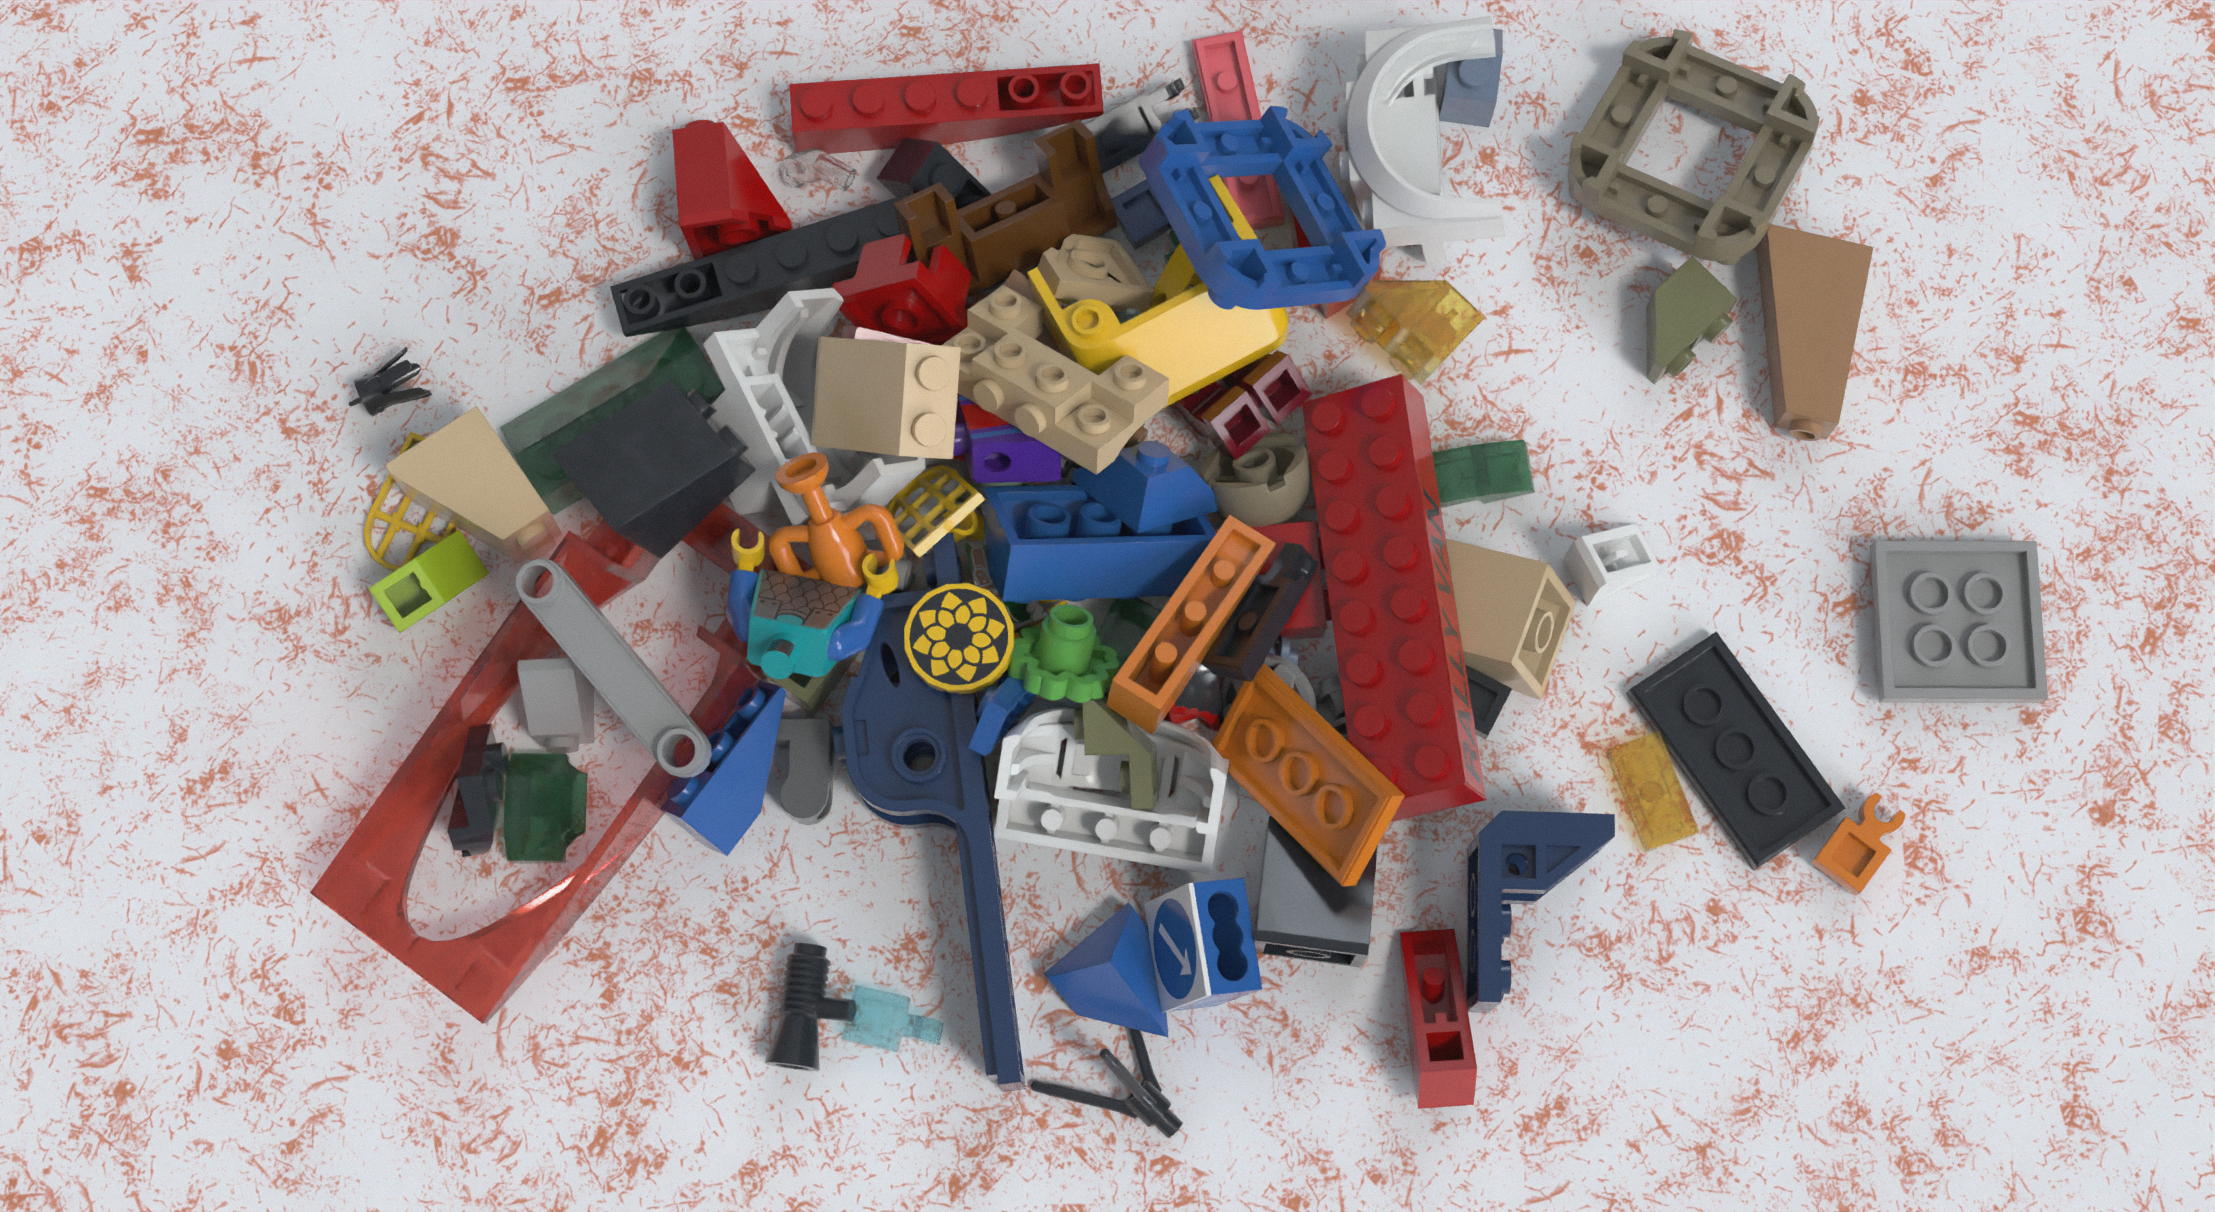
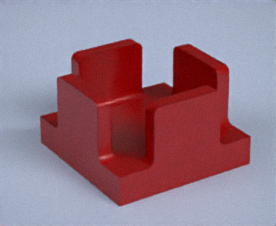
(907, 297)

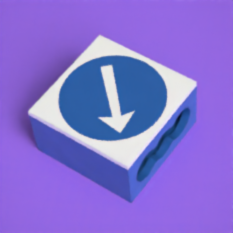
(1203, 945)

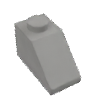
(557, 703)

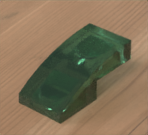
(1483, 472)

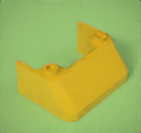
(1179, 338)

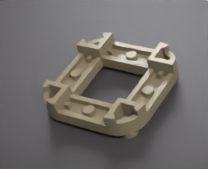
(1704, 229)

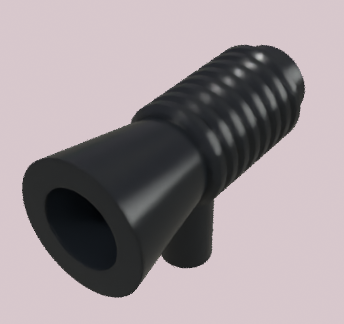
(802, 1006)

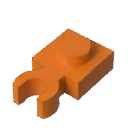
(1854, 849)

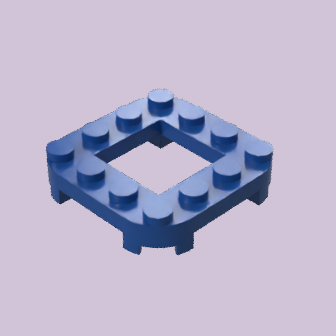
(1241, 270)

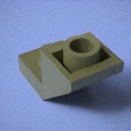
(1112, 734)

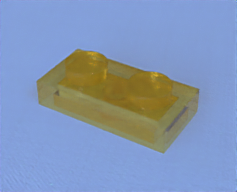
(1652, 792)

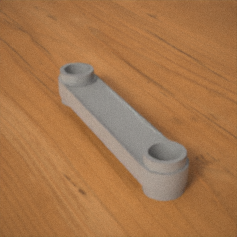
(613, 667)

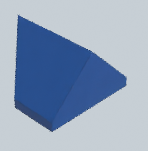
(1113, 975)

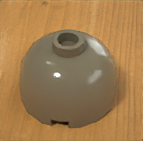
(1262, 484)

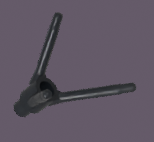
(1143, 1101)

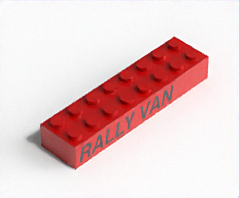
(1393, 594)

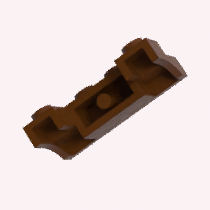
(1019, 221)

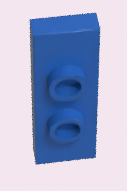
(999, 713)

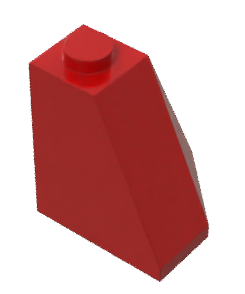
(721, 192)

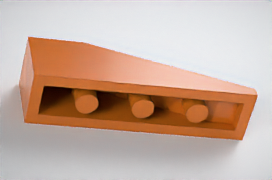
(1188, 625)

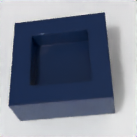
(1140, 214)

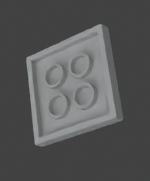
(1958, 622)

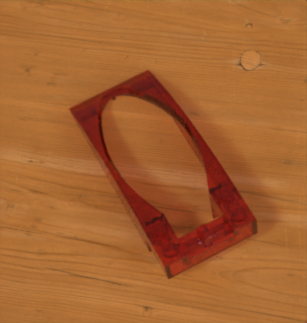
(376, 864)

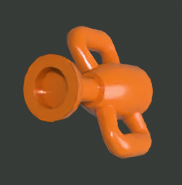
(832, 537)

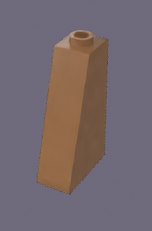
(1811, 322)

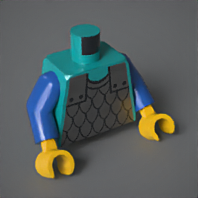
(801, 620)

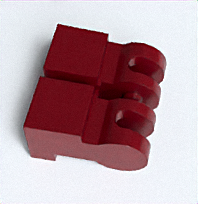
(1234, 416)

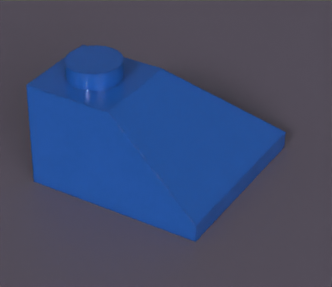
(1148, 487)

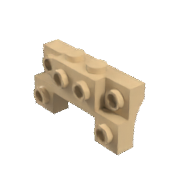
(1046, 392)

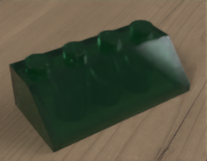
(597, 397)

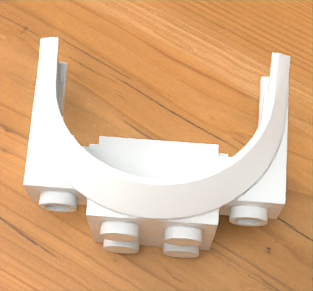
(1395, 142)
(771, 403)

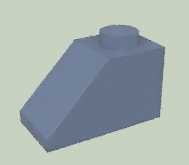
(1472, 88)

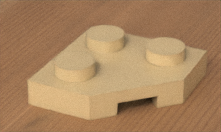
(1095, 270)

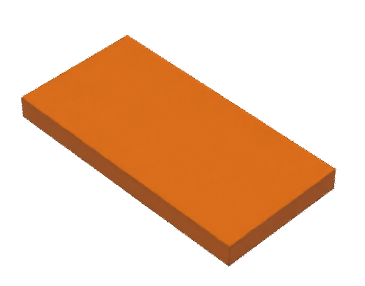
(1307, 775)

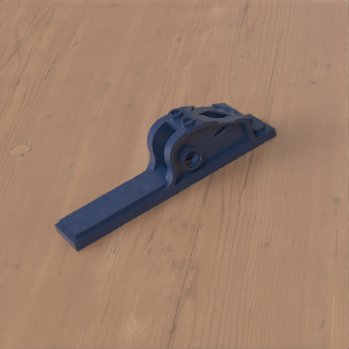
(878, 744)

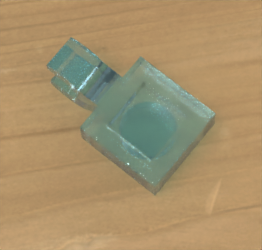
(884, 1020)

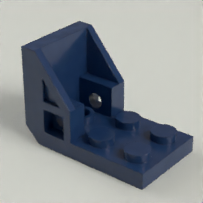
(1544, 852)

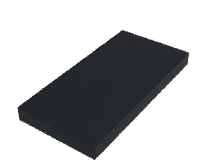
(1735, 750)

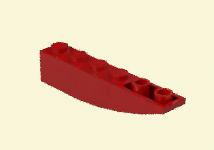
(941, 107)

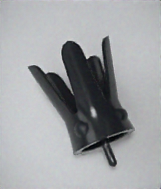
(376, 387)

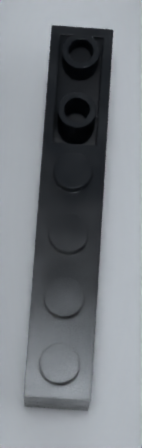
(753, 274)

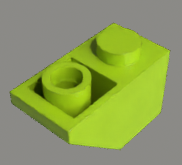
(429, 581)

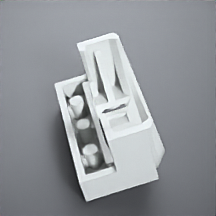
(1048, 812)

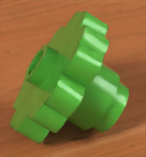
(1064, 657)

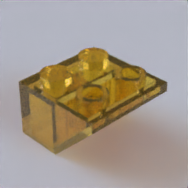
(1413, 322)

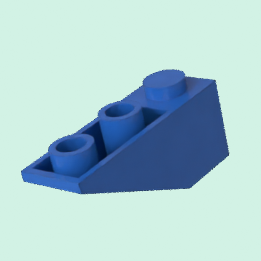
(730, 792)

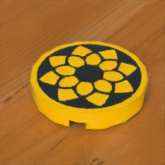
(959, 638)

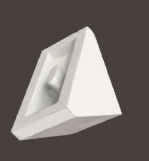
(1609, 562)

